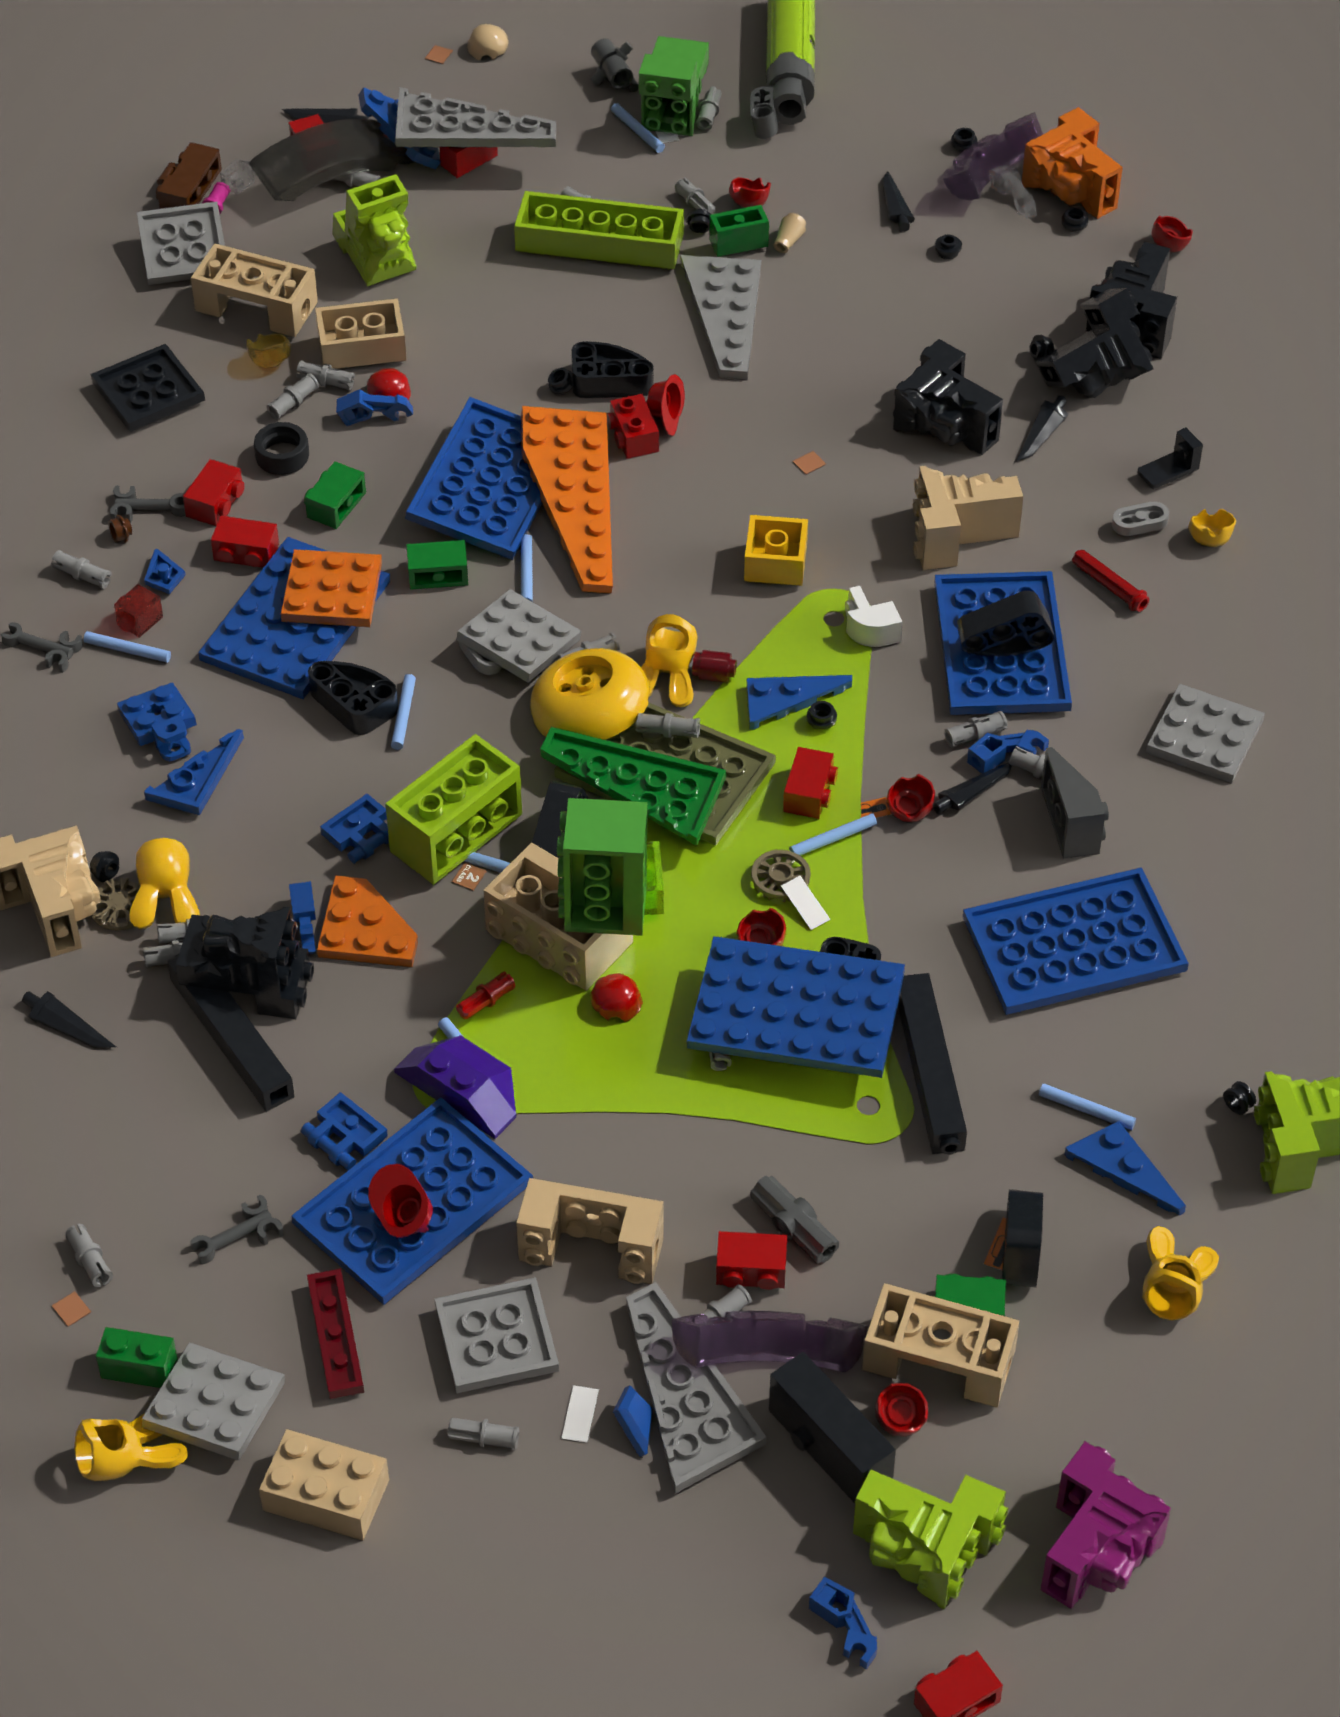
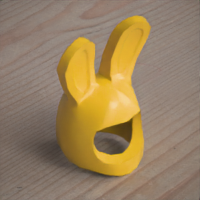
(671, 653)
(162, 873)
(1175, 1281)
(114, 1448)

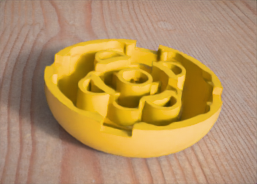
(590, 694)

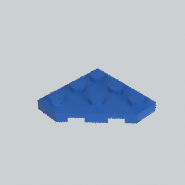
(385, 112)

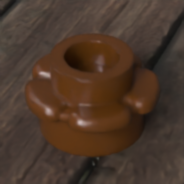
(120, 528)

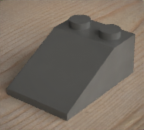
(1073, 807)

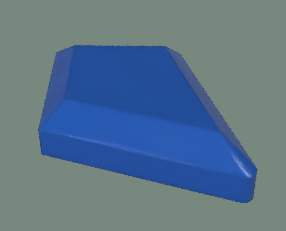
(163, 573)
(635, 1419)

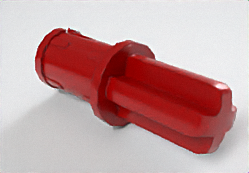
(486, 995)

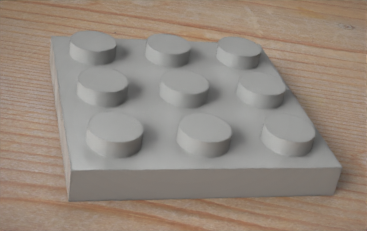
(178, 240)
(518, 635)
(1205, 733)
(496, 1335)
(213, 1401)

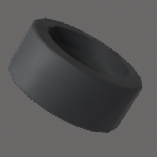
(281, 433)

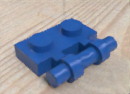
(353, 823)
(348, 1122)

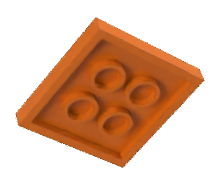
(331, 588)

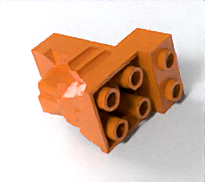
(1073, 165)

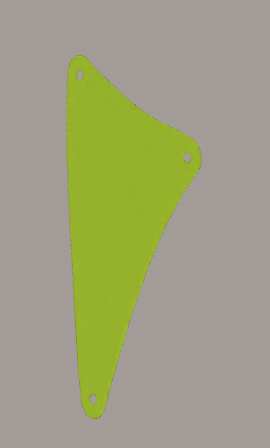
(579, 1062)

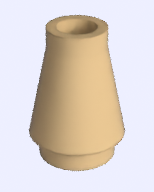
(790, 230)

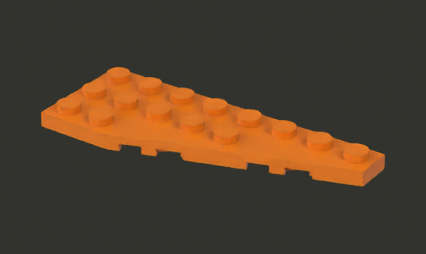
(572, 472)

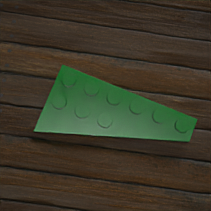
(676, 790)

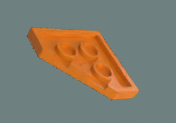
(364, 926)

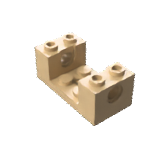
(281, 286)
(591, 1213)
(978, 1347)

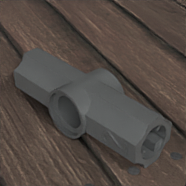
(795, 1219)

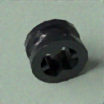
(1239, 1097)

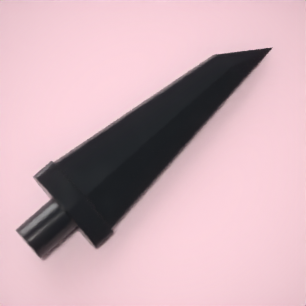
(326, 115)
(896, 205)
(1046, 422)
(965, 792)
(58, 1016)

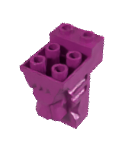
(1108, 1531)

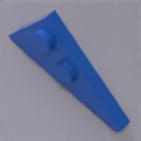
(784, 695)
(198, 777)
(1120, 1158)

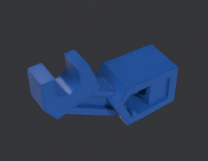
(359, 406)
(991, 749)
(304, 912)
(858, 1633)

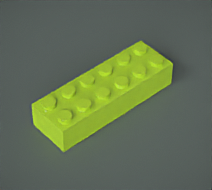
(599, 230)

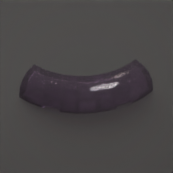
(994, 150)
(768, 1337)

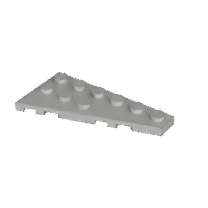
(465, 124)
(726, 305)
(694, 1407)

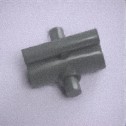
(613, 65)

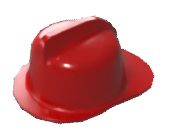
(667, 402)
(400, 1201)

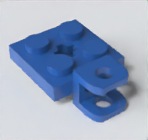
(167, 728)

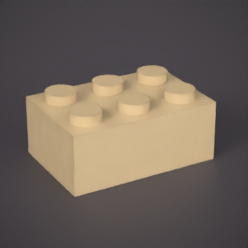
(361, 334)
(324, 1484)

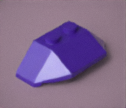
(466, 1079)

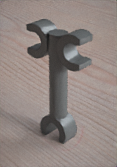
(127, 502)
(56, 652)
(257, 1219)

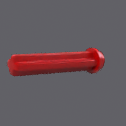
(1124, 590)

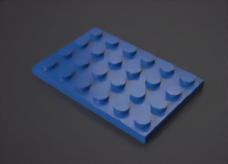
(480, 483)
(264, 648)
(1000, 683)
(1074, 940)
(796, 1006)
(461, 1175)

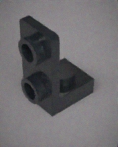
(1177, 464)

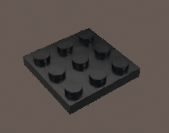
(147, 387)

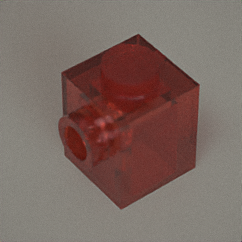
(138, 610)

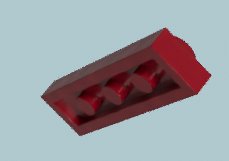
(335, 1334)

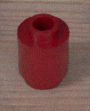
(714, 666)

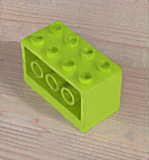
(454, 808)

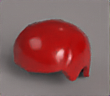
(748, 192)
(1171, 233)
(388, 383)
(911, 798)
(762, 927)
(616, 997)
(901, 1409)

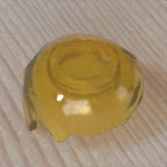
(269, 350)

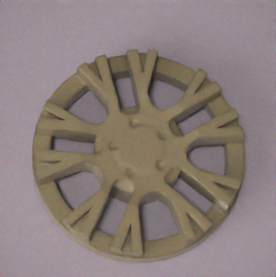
(778, 873)
(116, 904)

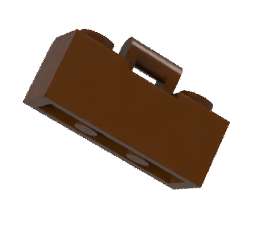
(190, 178)

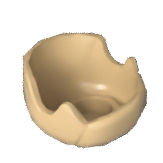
(487, 40)

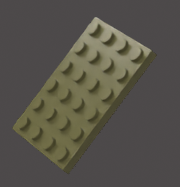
(744, 767)

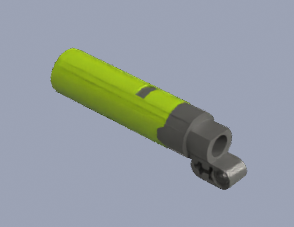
(788, 67)

